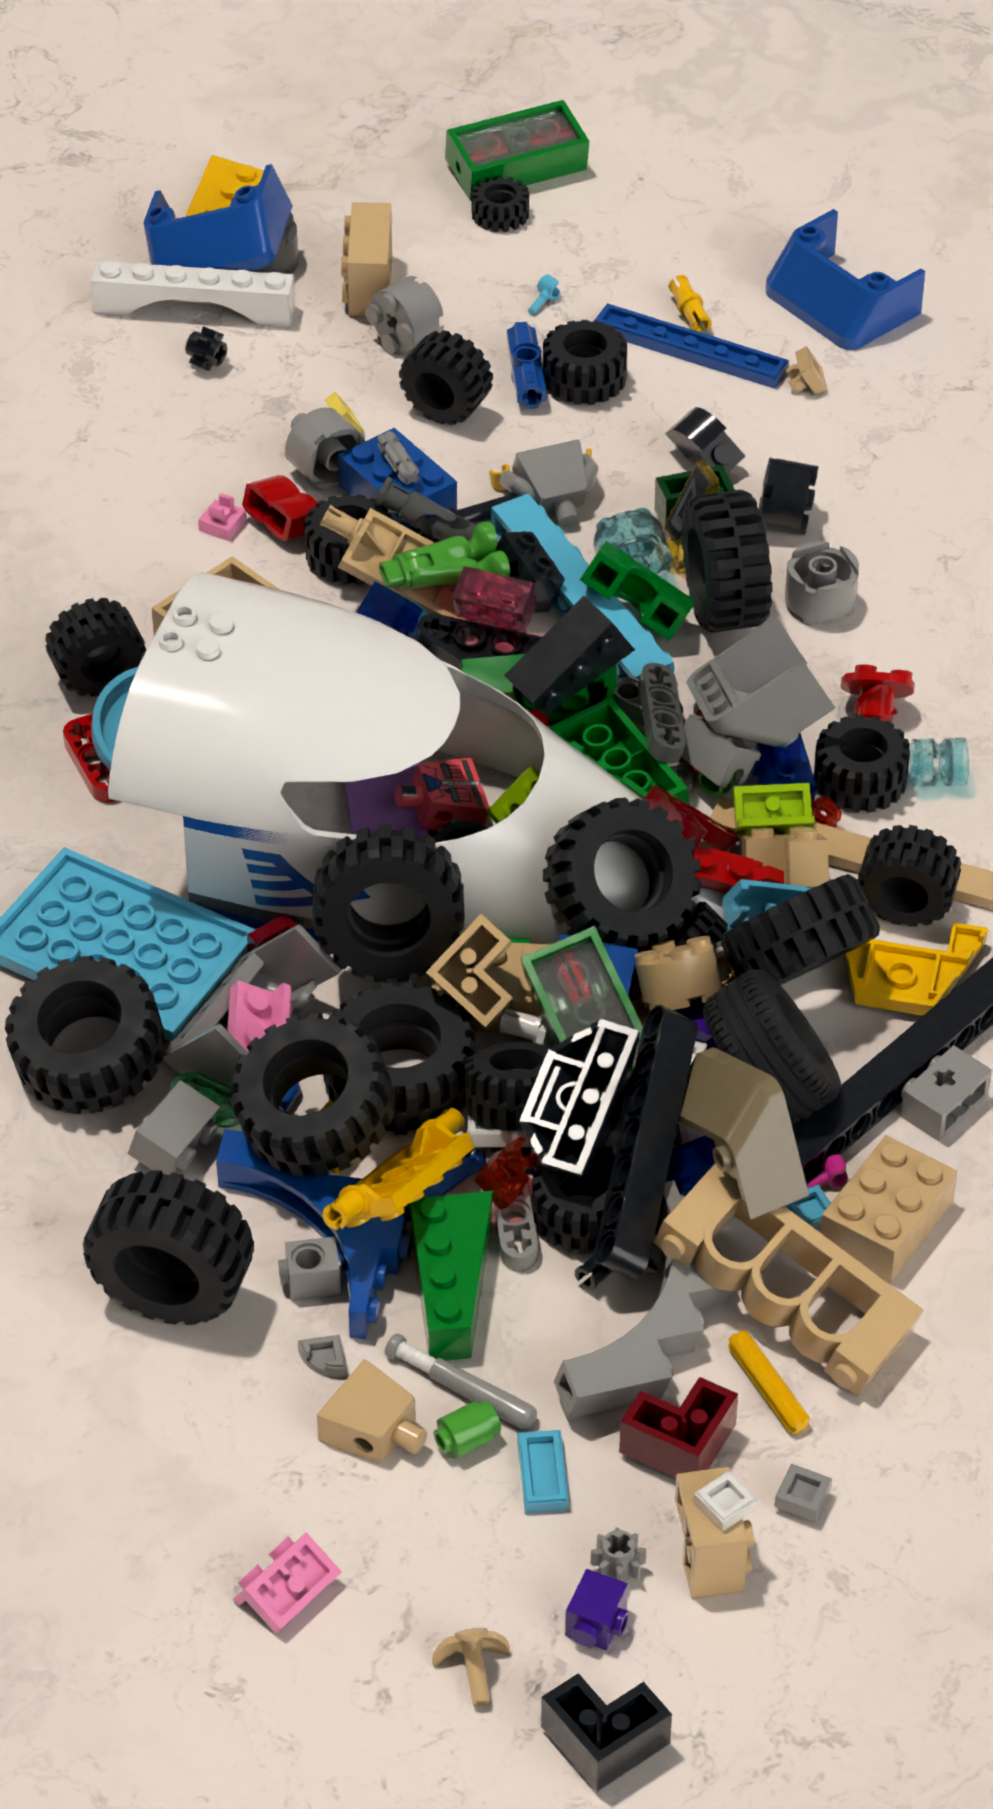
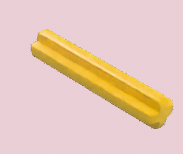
(769, 1382)

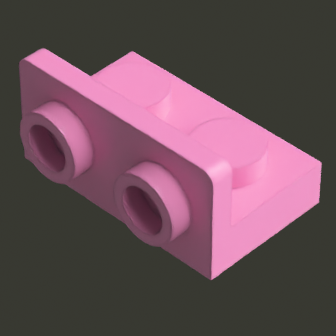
(256, 1009)
(289, 1582)

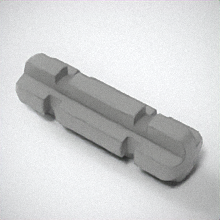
(398, 458)

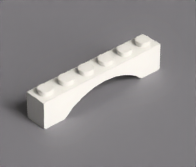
(257, 295)

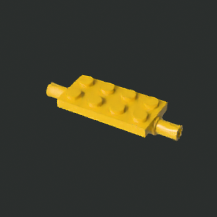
(403, 1174)

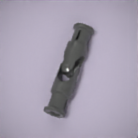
(414, 508)

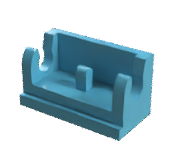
(752, 897)

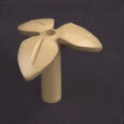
(470, 1644)

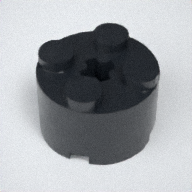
(787, 495)

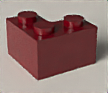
(682, 1437)

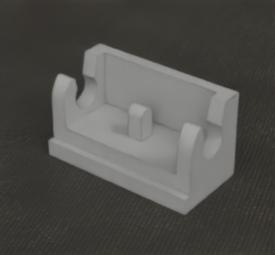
(717, 754)

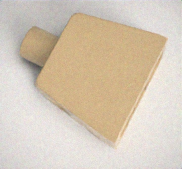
(370, 1416)

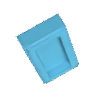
(542, 1471)

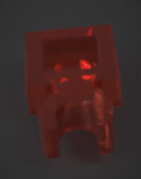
(505, 1173)

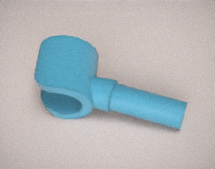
(548, 289)

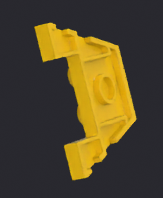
(911, 976)

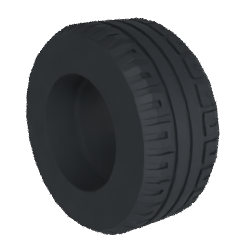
(767, 1030)

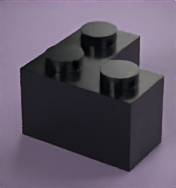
(601, 1737)

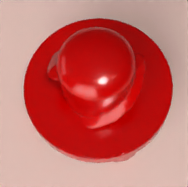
(877, 690)

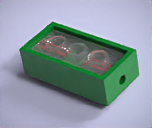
(519, 145)
(578, 986)

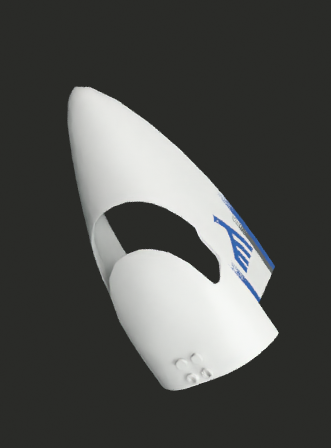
(292, 689)

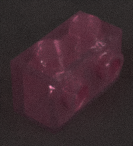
(494, 599)

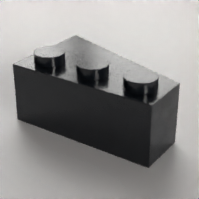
(569, 657)

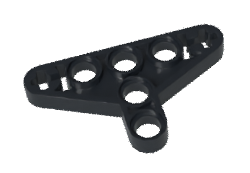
(486, 634)

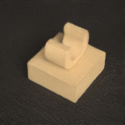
(806, 373)

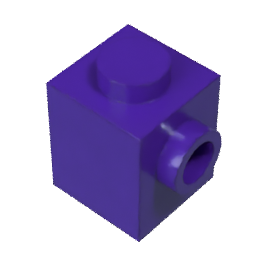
(597, 1610)

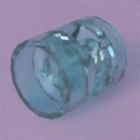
(952, 757)

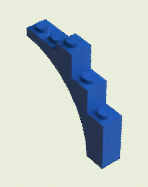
(363, 1251)

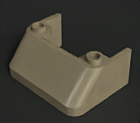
(750, 1128)

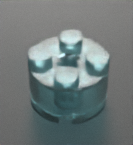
(638, 536)

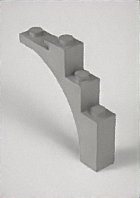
(640, 1358)

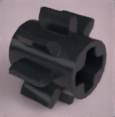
(206, 348)

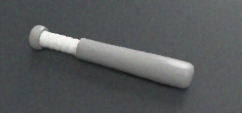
(467, 1385)

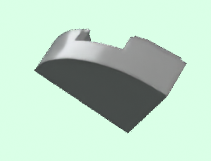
(324, 1355)

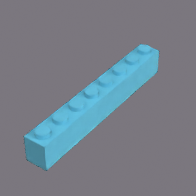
(528, 516)

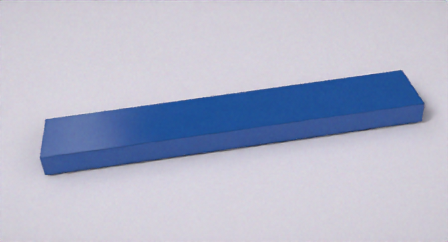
(695, 346)

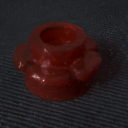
(832, 812)

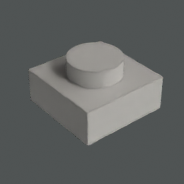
(803, 1492)

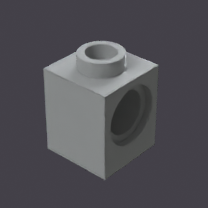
(311, 1269)

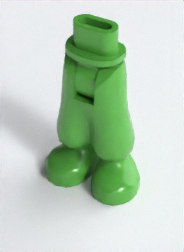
(444, 560)

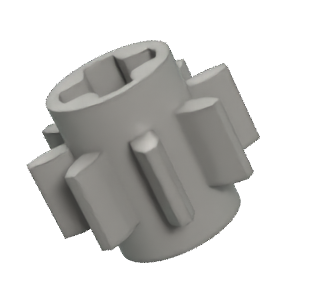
(618, 1555)

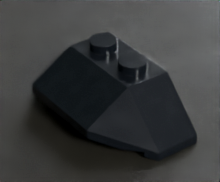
(579, 1096)

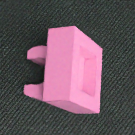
(222, 518)

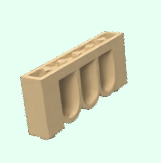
(850, 1357)

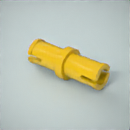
(689, 304)

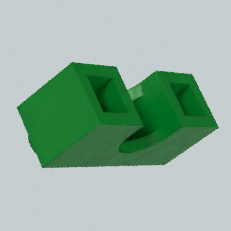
(658, 601)

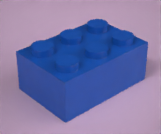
(366, 469)

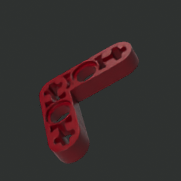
(696, 824)

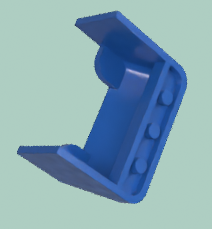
(225, 238)
(833, 300)

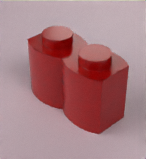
(278, 505)

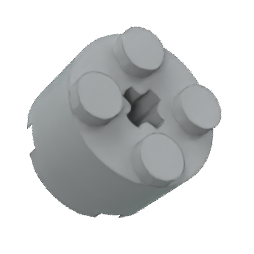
(404, 314)
(316, 443)
(821, 582)

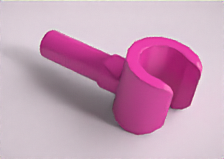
(834, 1173)

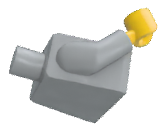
(553, 477)

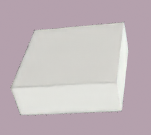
(725, 1501)

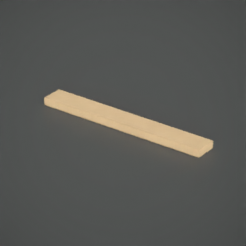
(848, 850)

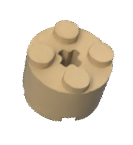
(677, 973)

